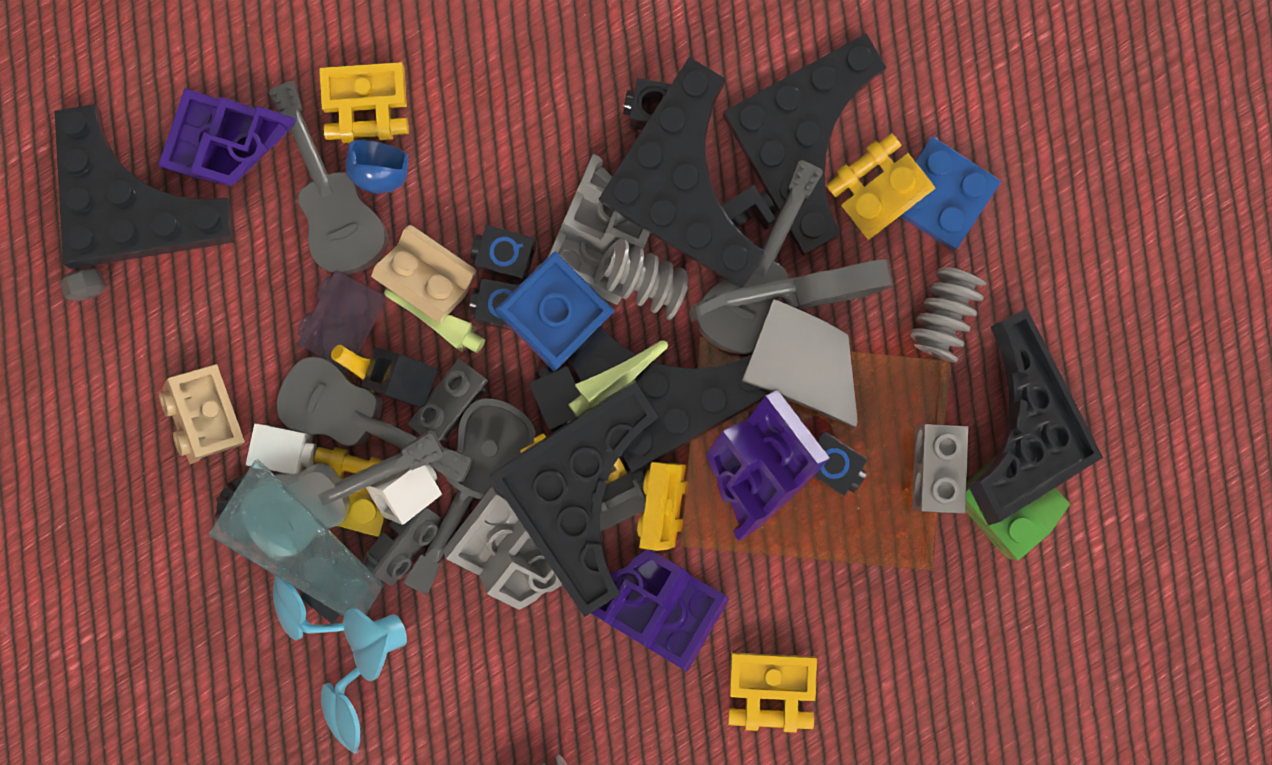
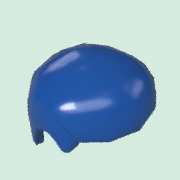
(376, 166)

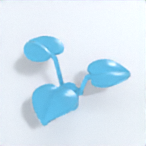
(368, 642)

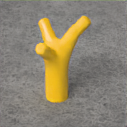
(351, 361)

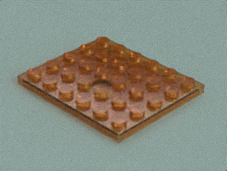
(816, 523)

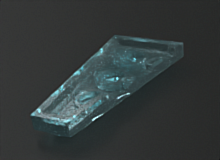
(288, 540)

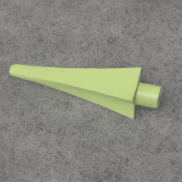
(454, 330)
(605, 384)

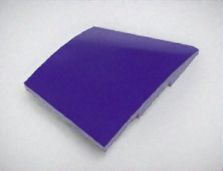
(220, 138)
(764, 462)
(663, 608)

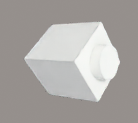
(281, 449)
(405, 493)

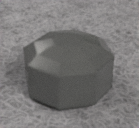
(83, 284)

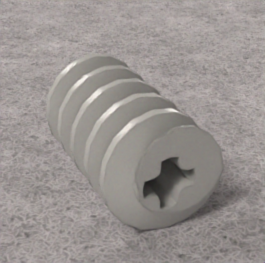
(644, 275)
(946, 313)

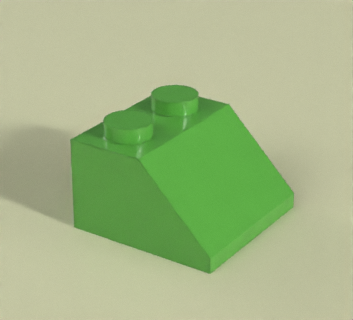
(1023, 529)

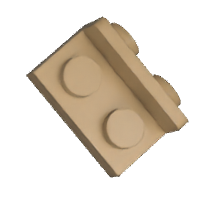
(425, 274)
(200, 413)

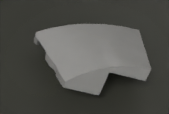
(593, 228)
(804, 363)
(501, 553)

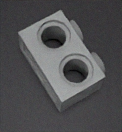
(940, 468)

